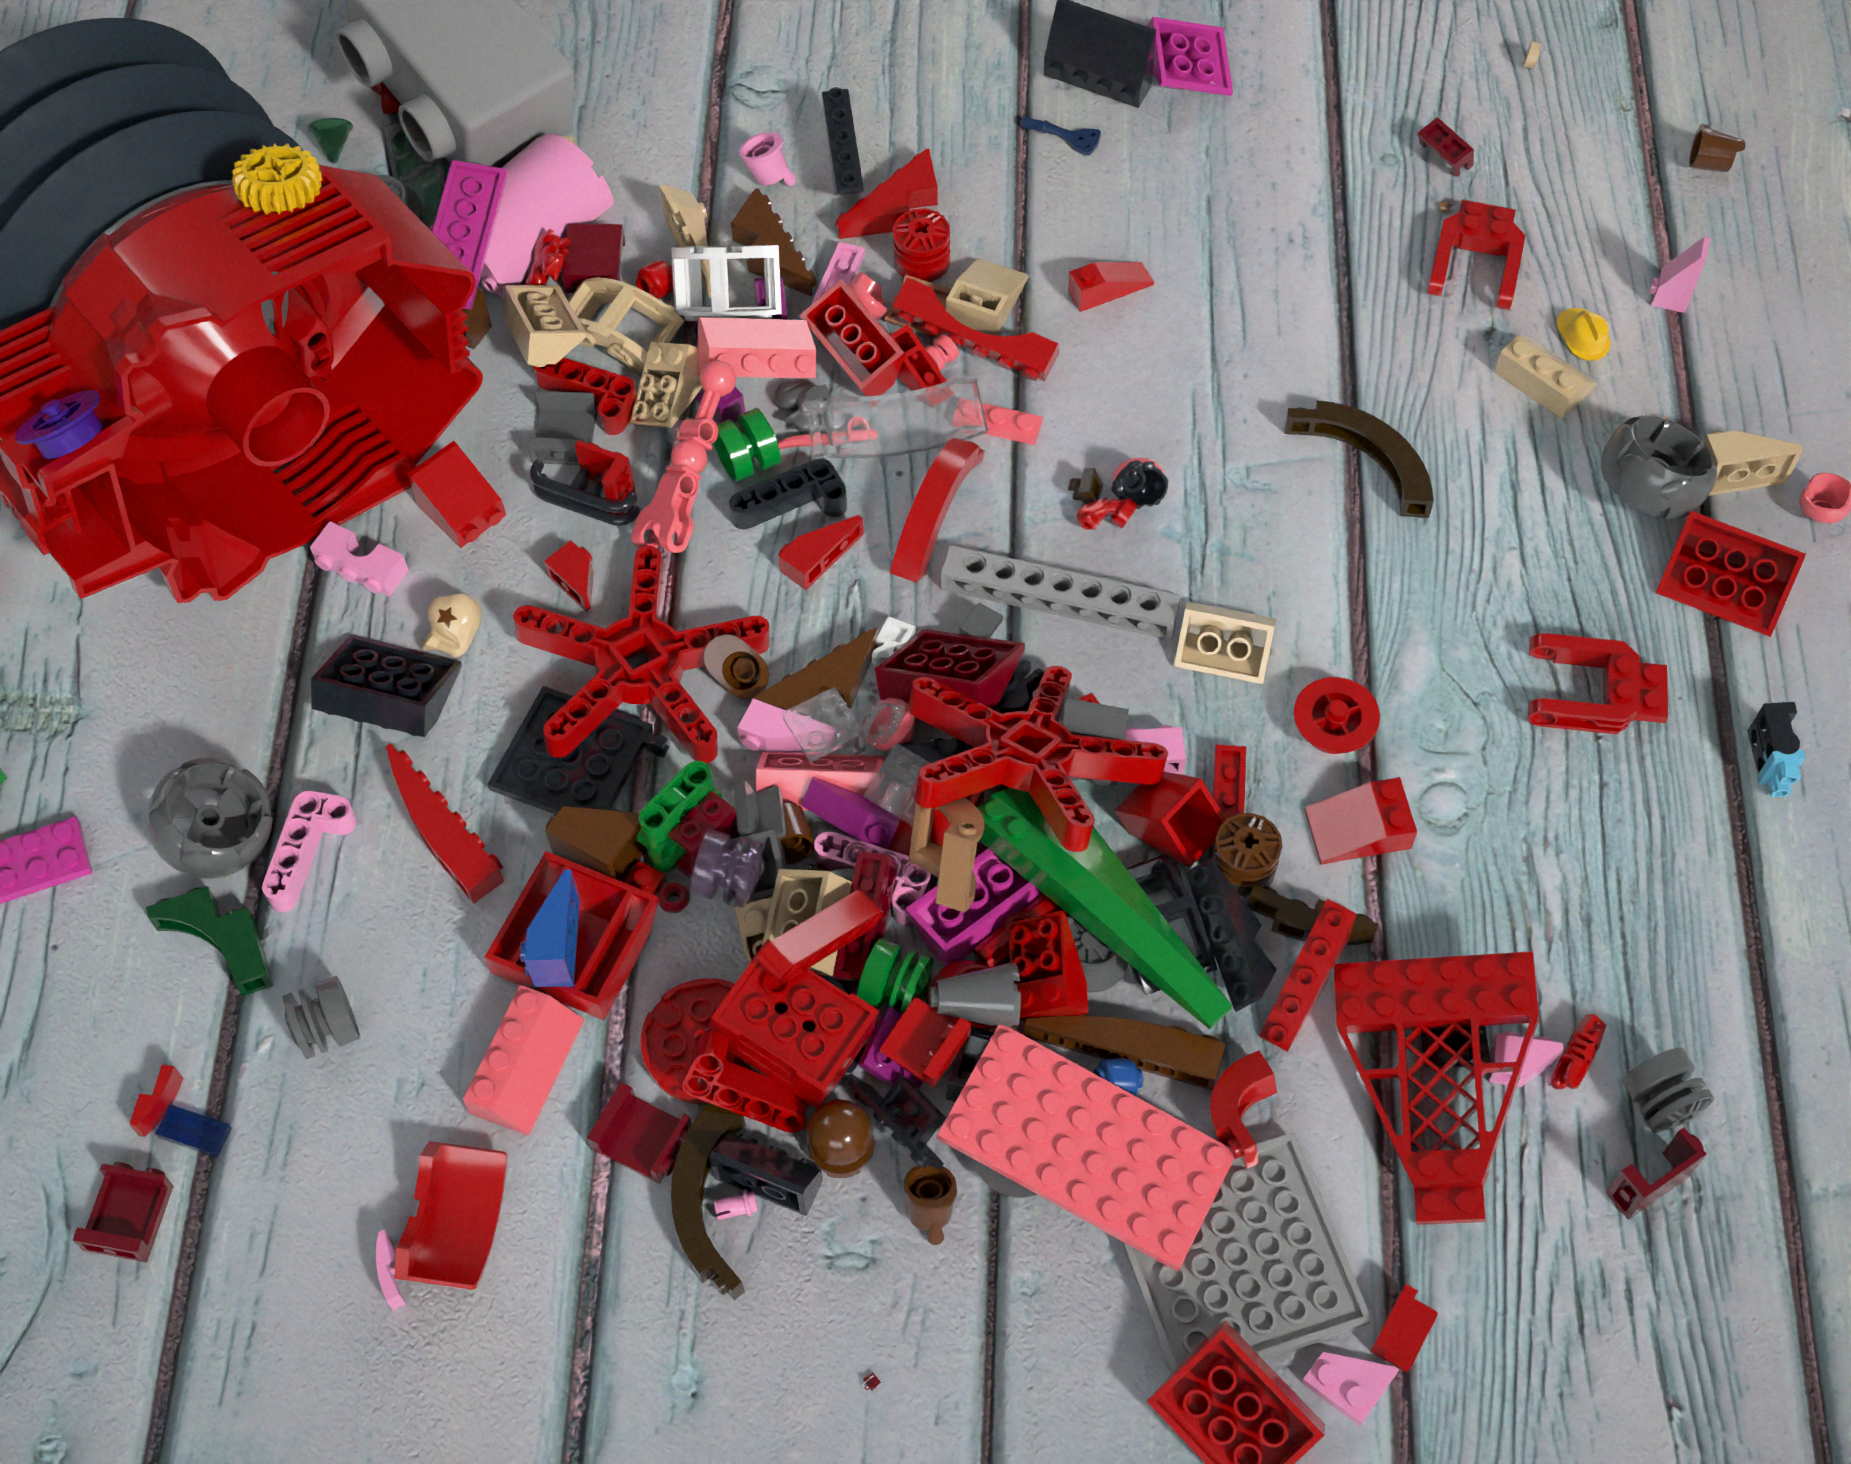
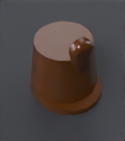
(1714, 149)
(798, 839)
(930, 1199)

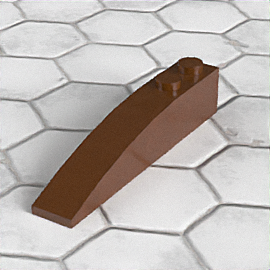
(1150, 1046)

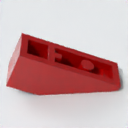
(1105, 282)
(918, 368)
(818, 550)

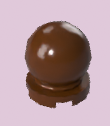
(840, 1138)

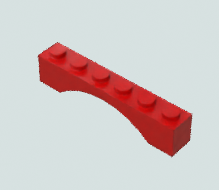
(1026, 352)

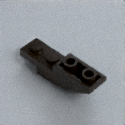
(1296, 919)

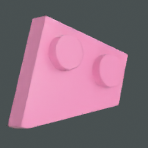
(1349, 1383)

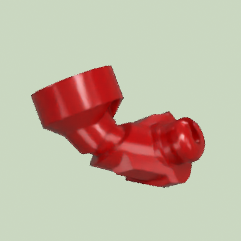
(1092, 513)

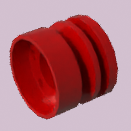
(922, 244)

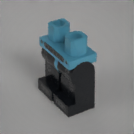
(1776, 748)

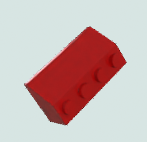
(855, 339)

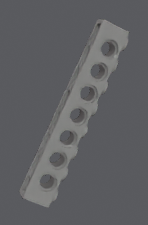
(1071, 603)

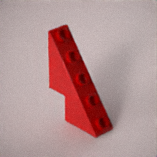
(906, 189)
(1309, 975)

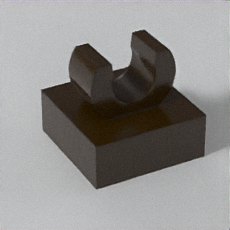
(1088, 487)

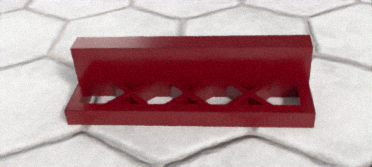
(876, 877)

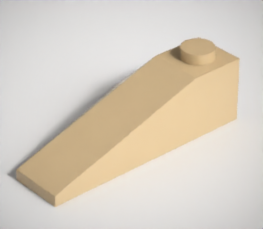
(687, 224)

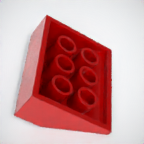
(1730, 573)
(1235, 1405)

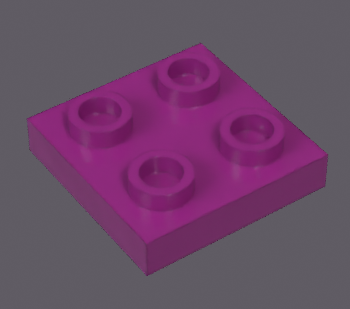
(877, 1063)

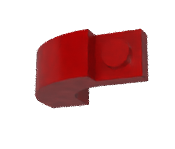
(1234, 1092)

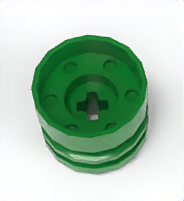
(892, 978)

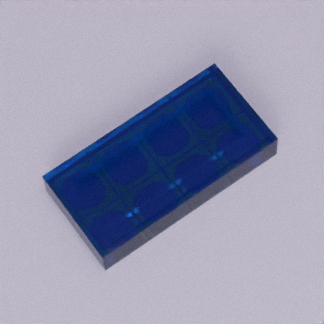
(193, 1130)

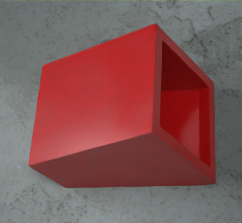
(456, 495)
(1173, 816)

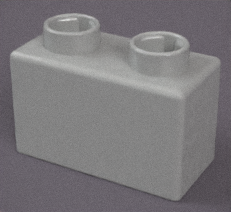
(467, 73)

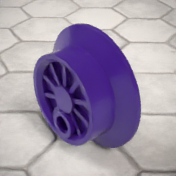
(62, 425)

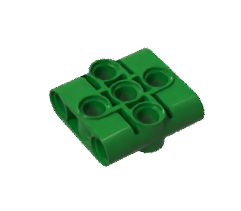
(669, 809)

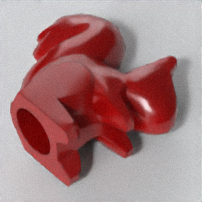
(549, 258)

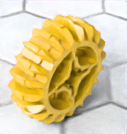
(277, 178)

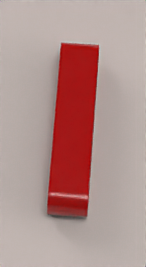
(819, 936)

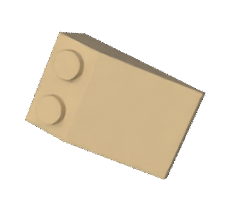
(1750, 460)

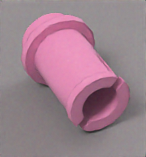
(736, 1205)

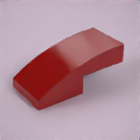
(152, 1108)

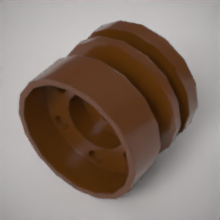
(1247, 866)

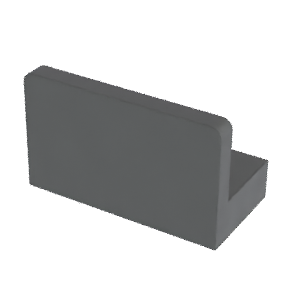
(759, 810)

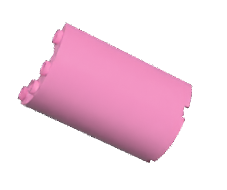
(544, 190)

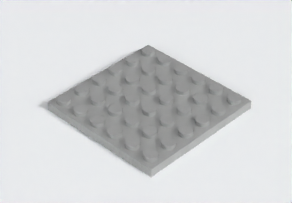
(1258, 1262)

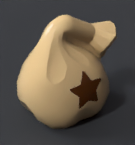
(453, 624)

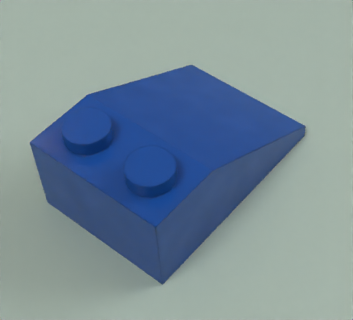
(553, 937)

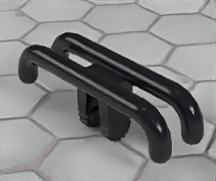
(583, 502)

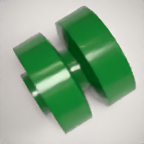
(753, 442)

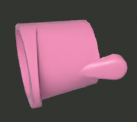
(766, 160)

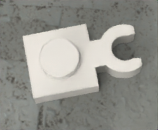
(891, 638)

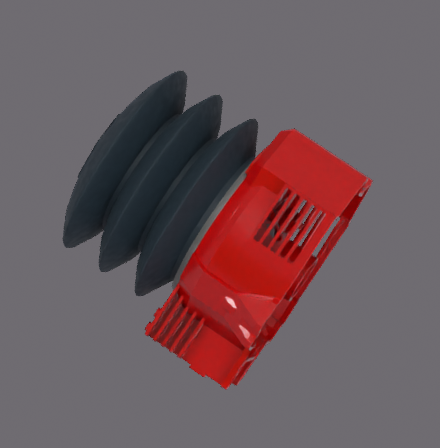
(200, 322)

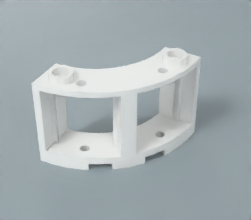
(688, 285)

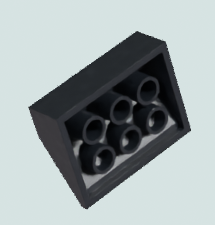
(1100, 52)
(384, 685)

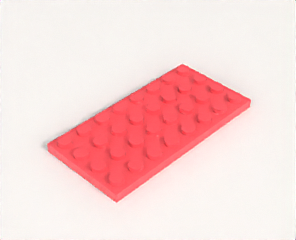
(1087, 1146)

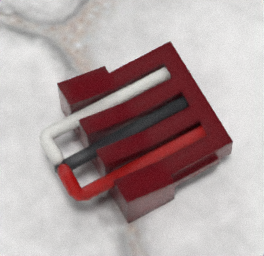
(871, 1381)

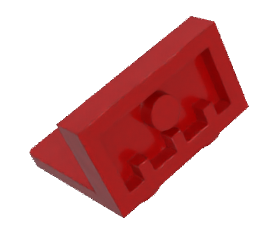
(613, 467)
(925, 1041)

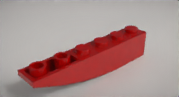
(444, 831)

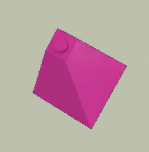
(1191, 56)

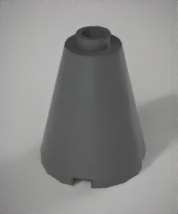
(980, 996)

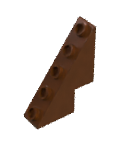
(760, 226)
(840, 669)

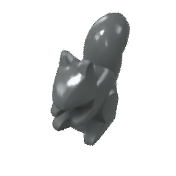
(793, 395)

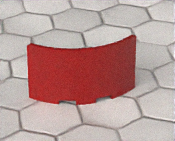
(455, 1218)

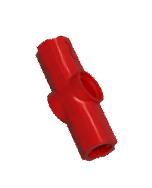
(995, 948)

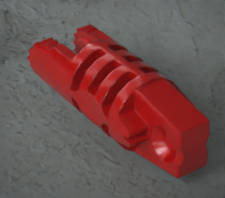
(1579, 1053)

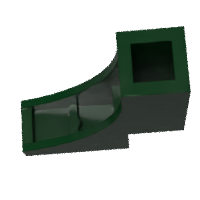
(232, 934)

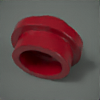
(673, 889)

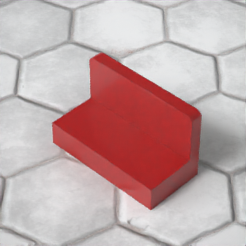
(1404, 1330)

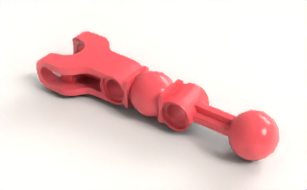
(679, 485)

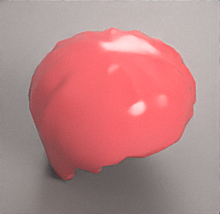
(869, 294)
(1826, 498)

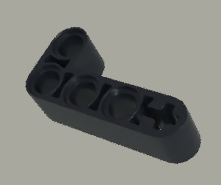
(752, 508)

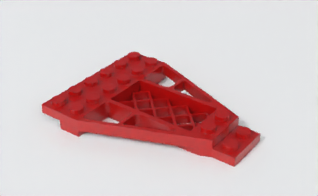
(1428, 996)

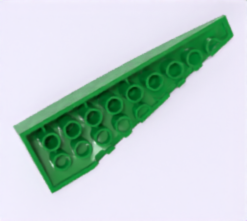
(1102, 898)

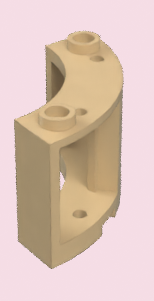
(622, 296)

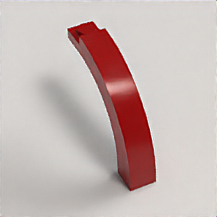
(931, 505)

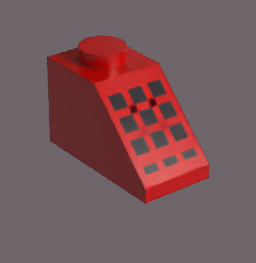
(572, 572)

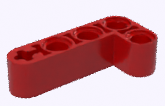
(612, 392)
(740, 1089)

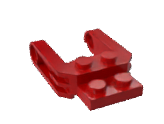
(1482, 230)
(1629, 686)

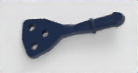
(1076, 139)

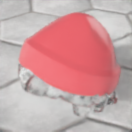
(888, 724)

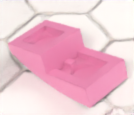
(386, 1268)

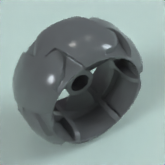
(1658, 467)
(206, 848)

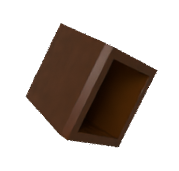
(597, 839)

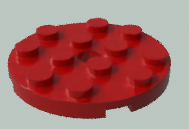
(674, 1030)

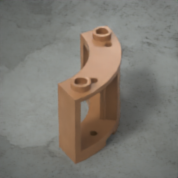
(956, 858)

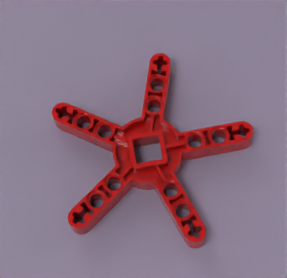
(615, 680)
(1026, 754)

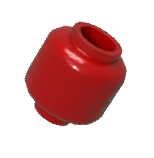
(656, 279)

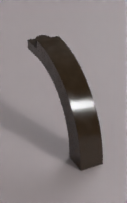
(1377, 441)
(687, 1192)

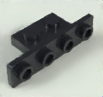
(907, 1114)

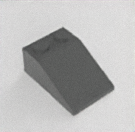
(1095, 721)

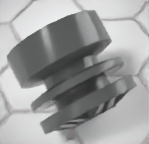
(321, 1017)
(1664, 1084)

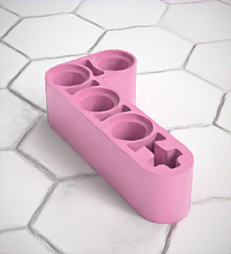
(838, 851)
(282, 884)

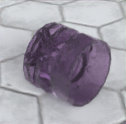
(726, 868)

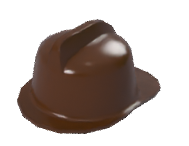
(736, 666)

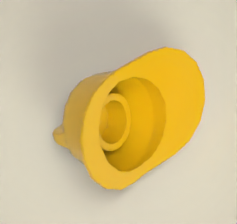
(1584, 333)

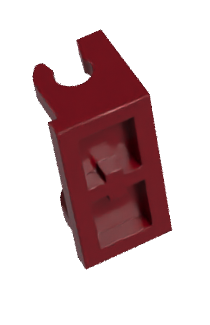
(1447, 145)

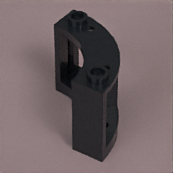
(1161, 874)

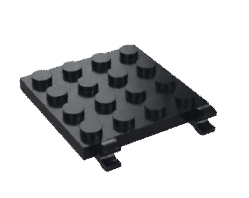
(586, 776)

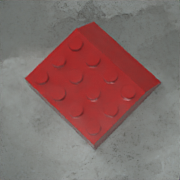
(610, 935)

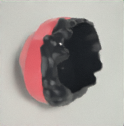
(1140, 481)

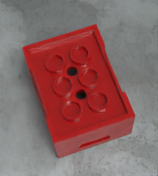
(777, 1043)

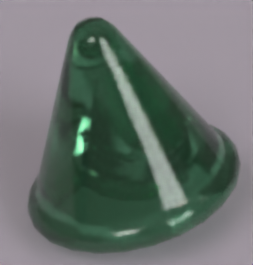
(331, 136)

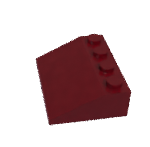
(963, 662)

